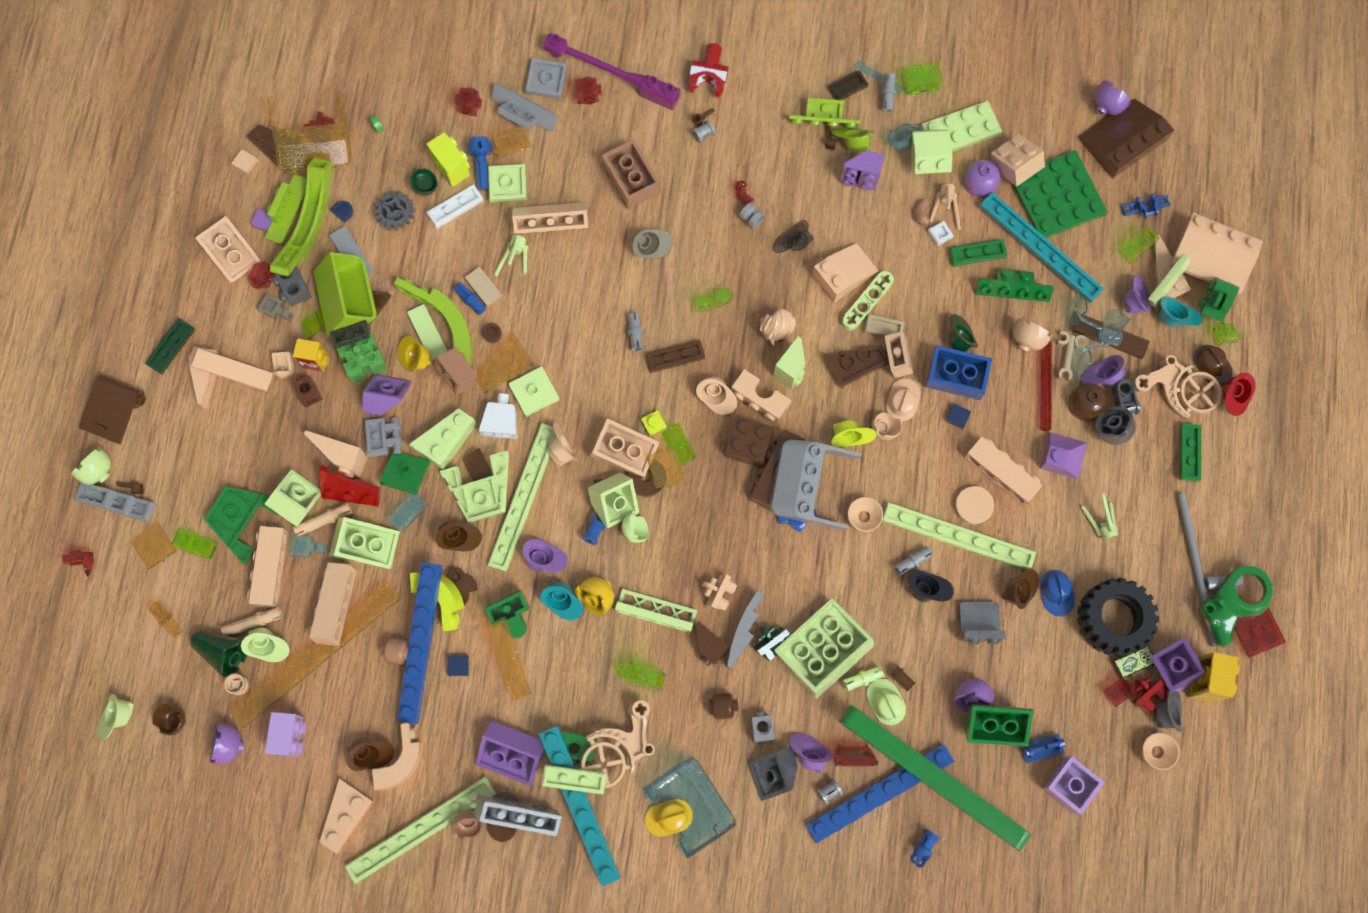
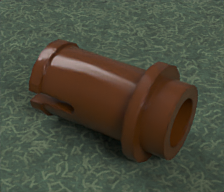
(902, 678)

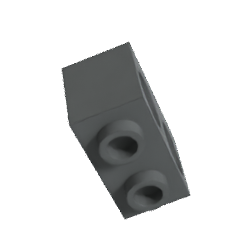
(294, 282)

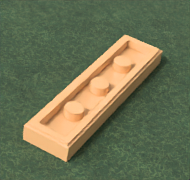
(231, 370)

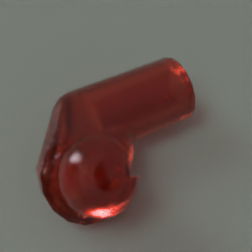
(740, 192)

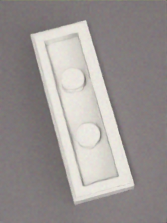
(455, 206)

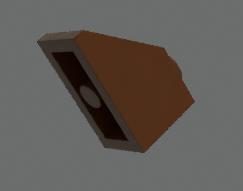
(710, 646)

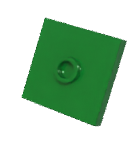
(404, 473)

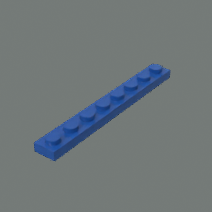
(419, 643)
(872, 797)

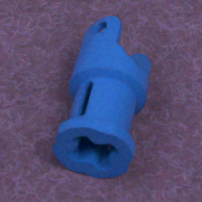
(593, 531)
(924, 848)

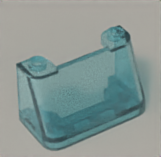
(710, 813)

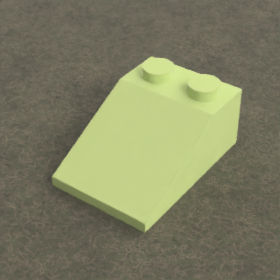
(364, 543)

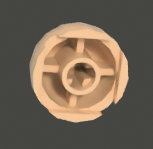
(1030, 335)

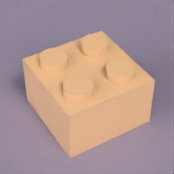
(1018, 159)

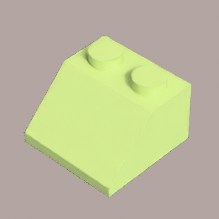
(931, 151)
(791, 366)
(293, 497)
(614, 499)

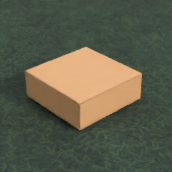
(244, 161)

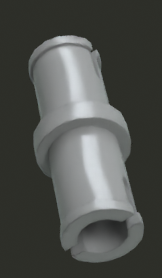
(888, 92)
(635, 332)
(913, 561)

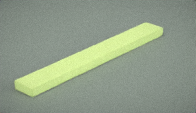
(522, 500)
(958, 536)
(417, 831)

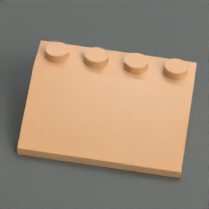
(1217, 251)

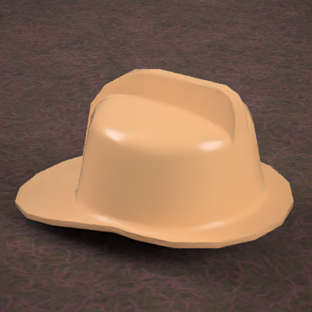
(717, 395)
(903, 399)
(560, 448)

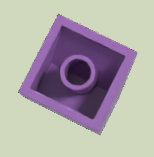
(1179, 665)

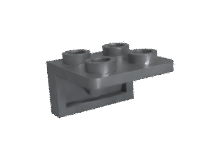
(980, 622)

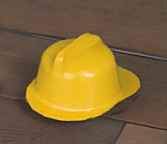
(413, 354)
(668, 817)

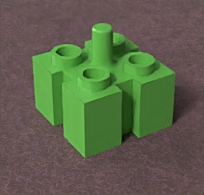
(362, 358)

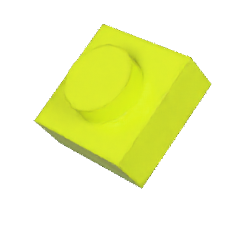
(653, 423)

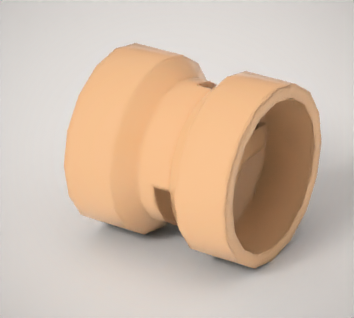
(233, 682)

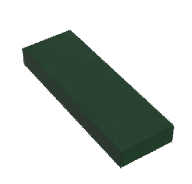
(170, 346)

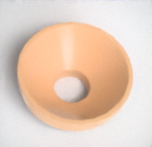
(869, 506)
(1169, 749)

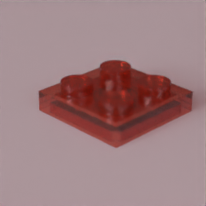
(1258, 633)

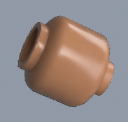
(395, 651)

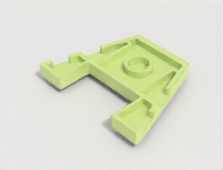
(484, 496)

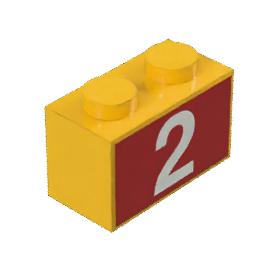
(310, 355)

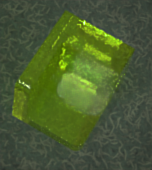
(1226, 333)

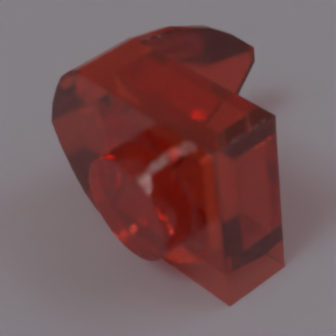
(78, 557)
(1120, 691)

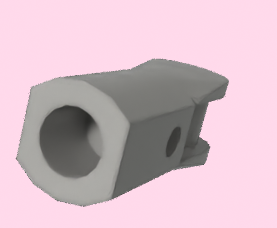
(1215, 582)

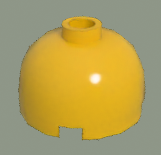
(596, 594)

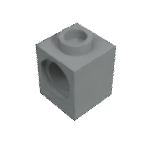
(758, 736)

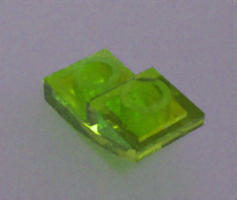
(720, 298)
(194, 544)

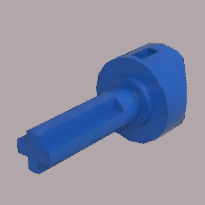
(480, 148)

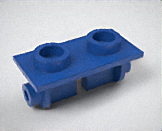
(1043, 748)

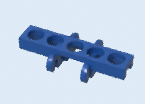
(1155, 202)

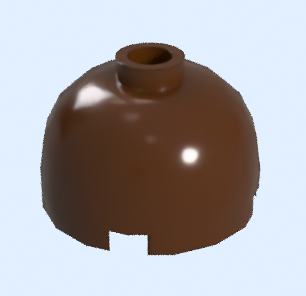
(1088, 401)

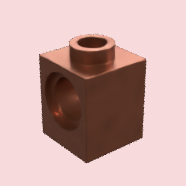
(310, 397)

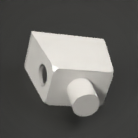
(499, 419)

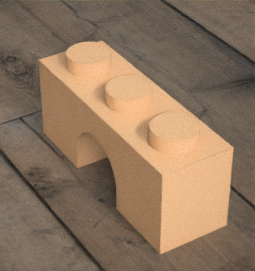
(771, 407)

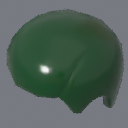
(423, 182)

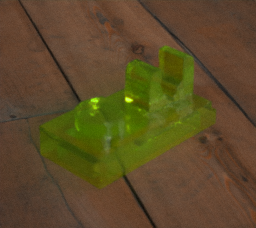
(1138, 244)

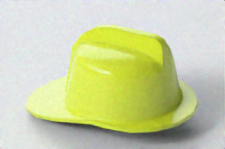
(851, 433)

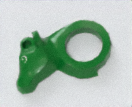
(1225, 606)

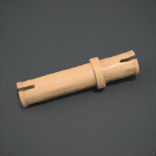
(323, 519)
(260, 619)

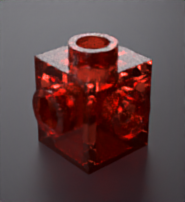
(587, 90)
(468, 101)

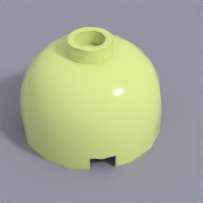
(93, 468)

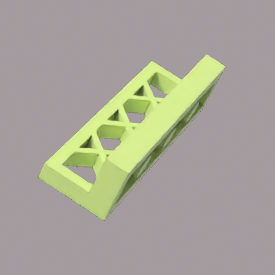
(652, 616)

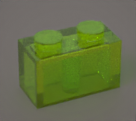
(921, 78)

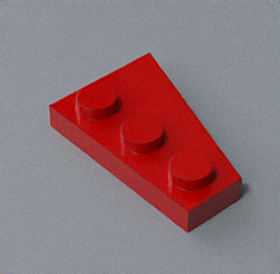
(343, 489)

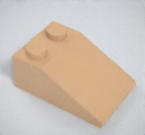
(228, 249)
(844, 271)
(623, 448)
(343, 456)

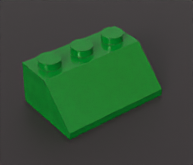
(998, 725)

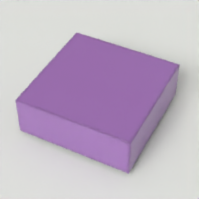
(261, 220)

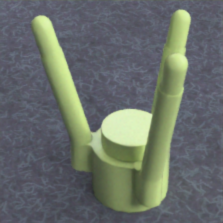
(516, 246)
(1108, 528)

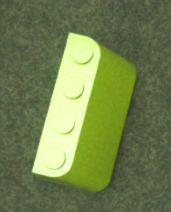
(344, 291)

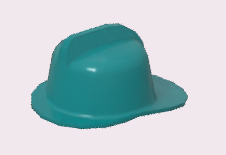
(1177, 314)
(561, 601)

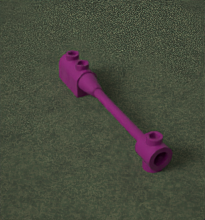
(649, 86)

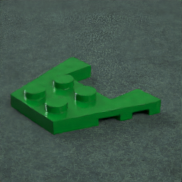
(231, 516)

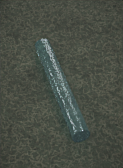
(874, 74)

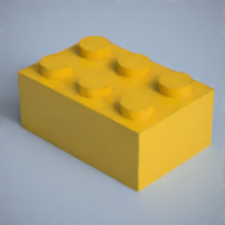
(1218, 681)

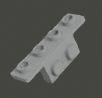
(522, 110)

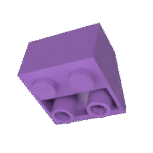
(863, 170)

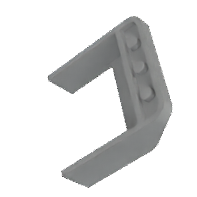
(798, 481)

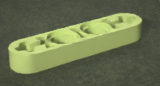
(867, 300)

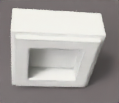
(940, 233)

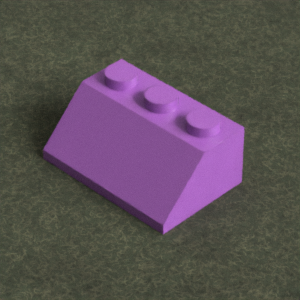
(510, 753)

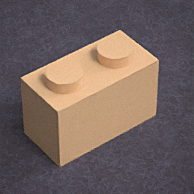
(899, 354)

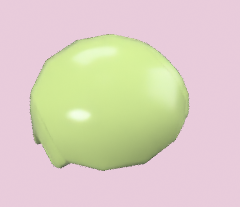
(635, 528)

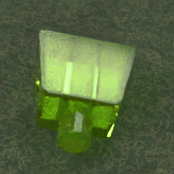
(649, 678)

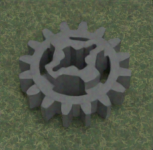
(395, 212)

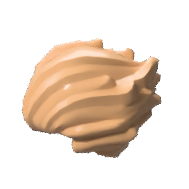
(777, 326)

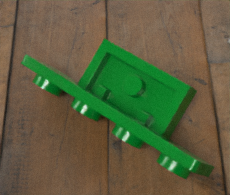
(1014, 285)

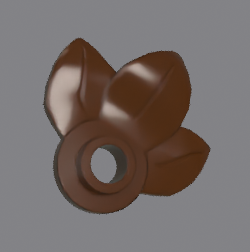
(464, 584)

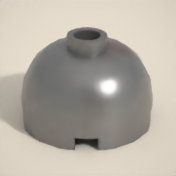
(1116, 426)

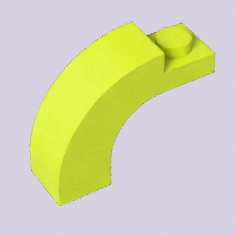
(448, 598)

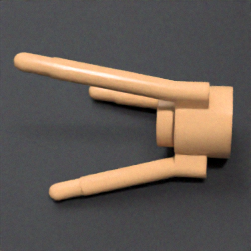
(947, 195)

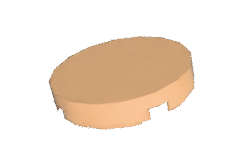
(974, 505)

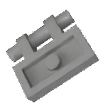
(377, 439)

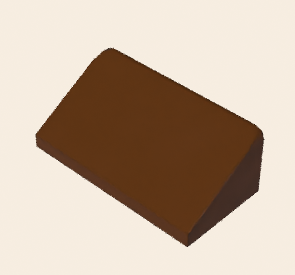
(477, 465)

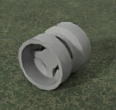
(751, 215)

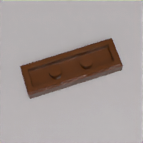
(675, 356)

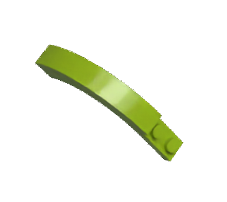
(310, 220)
(447, 309)

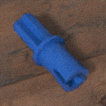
(470, 299)

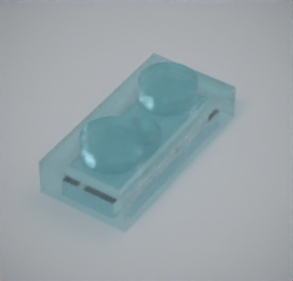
(407, 512)

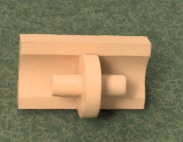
(715, 591)

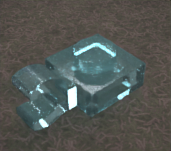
(304, 547)

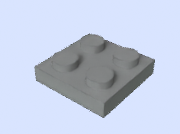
(546, 78)

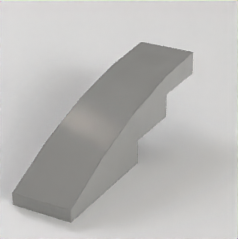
(114, 502)
(742, 636)

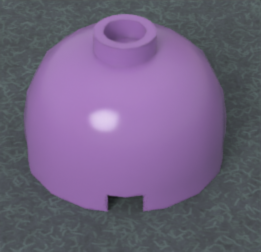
(1110, 99)
(981, 178)
(974, 692)
(226, 744)

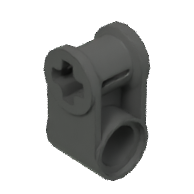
(1128, 399)

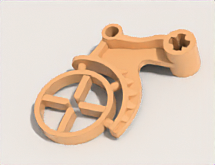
(1168, 376)
(632, 742)

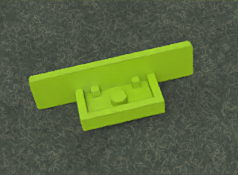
(824, 110)
(284, 208)

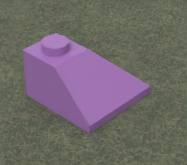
(383, 394)
(1063, 455)

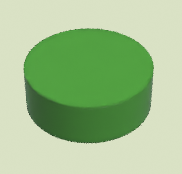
(376, 123)

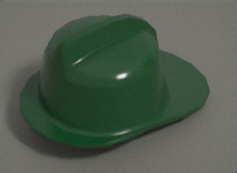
(961, 335)

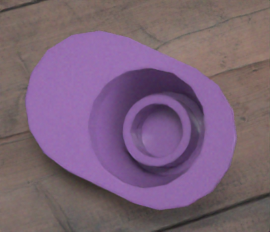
(1137, 297)
(1106, 372)
(543, 556)
(810, 751)

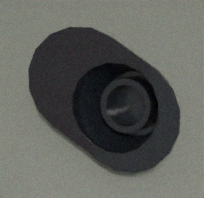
(929, 587)

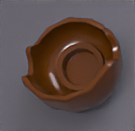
(169, 719)

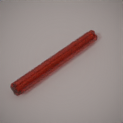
(1046, 388)

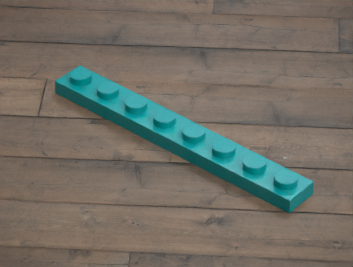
(1041, 247)
(582, 811)

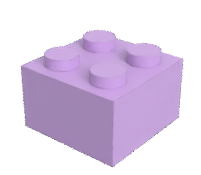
(285, 735)
(1073, 785)

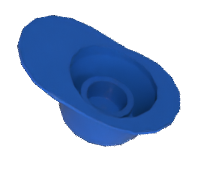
(1057, 593)

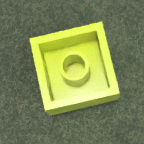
(449, 159)

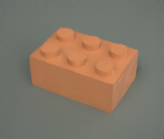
(631, 173)

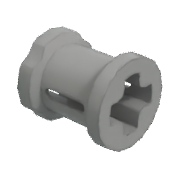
(703, 131)
(829, 791)

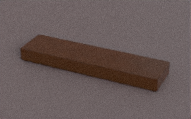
(1130, 343)

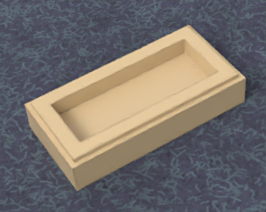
(483, 286)
(882, 326)

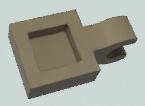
(273, 307)

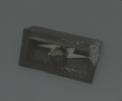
(350, 334)

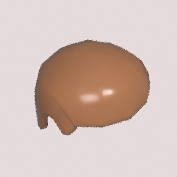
(466, 825)

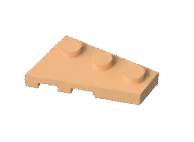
(344, 815)

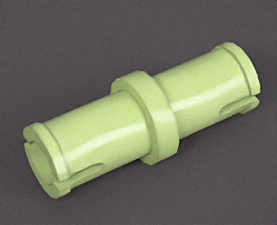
(863, 678)

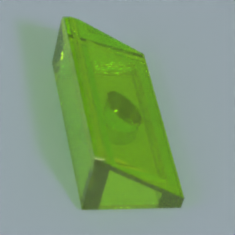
(677, 440)

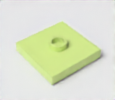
(507, 183)
(534, 391)

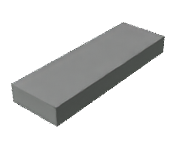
(347, 245)

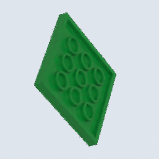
(1060, 196)

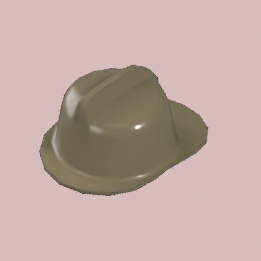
(651, 243)

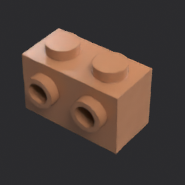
(456, 370)

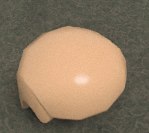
(886, 426)

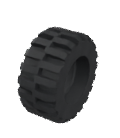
(1138, 603)

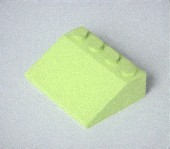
(824, 648)

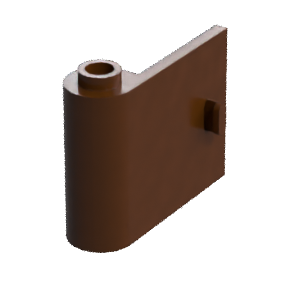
(112, 407)

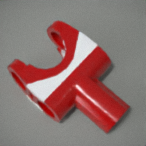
(709, 70)

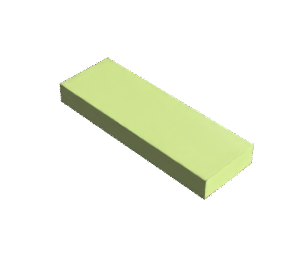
(1169, 280)
(427, 331)
(574, 779)

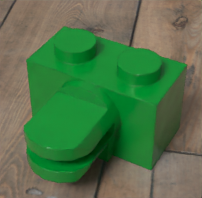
(1219, 299)
(511, 609)

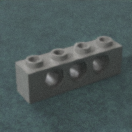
(517, 815)

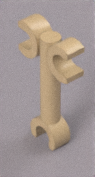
(1071, 342)

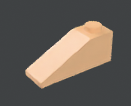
(202, 381)

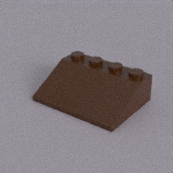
(1126, 137)

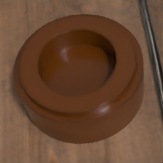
(492, 333)

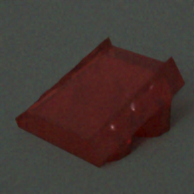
(854, 756)

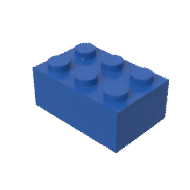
(958, 372)

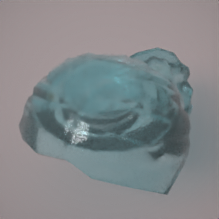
(902, 136)

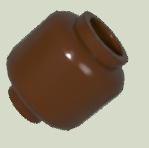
(723, 706)

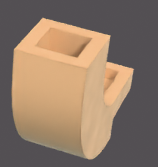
(404, 767)

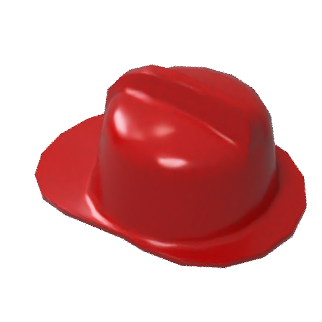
(1238, 393)

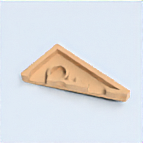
(1162, 267)

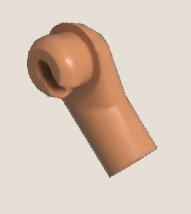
(919, 212)

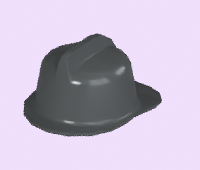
(1169, 712)

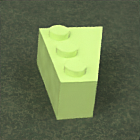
(444, 439)

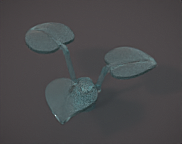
(1111, 333)

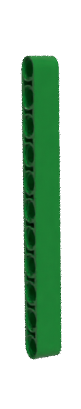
(935, 778)

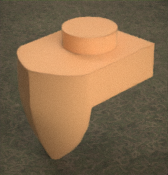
(283, 364)

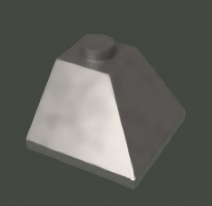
(774, 773)

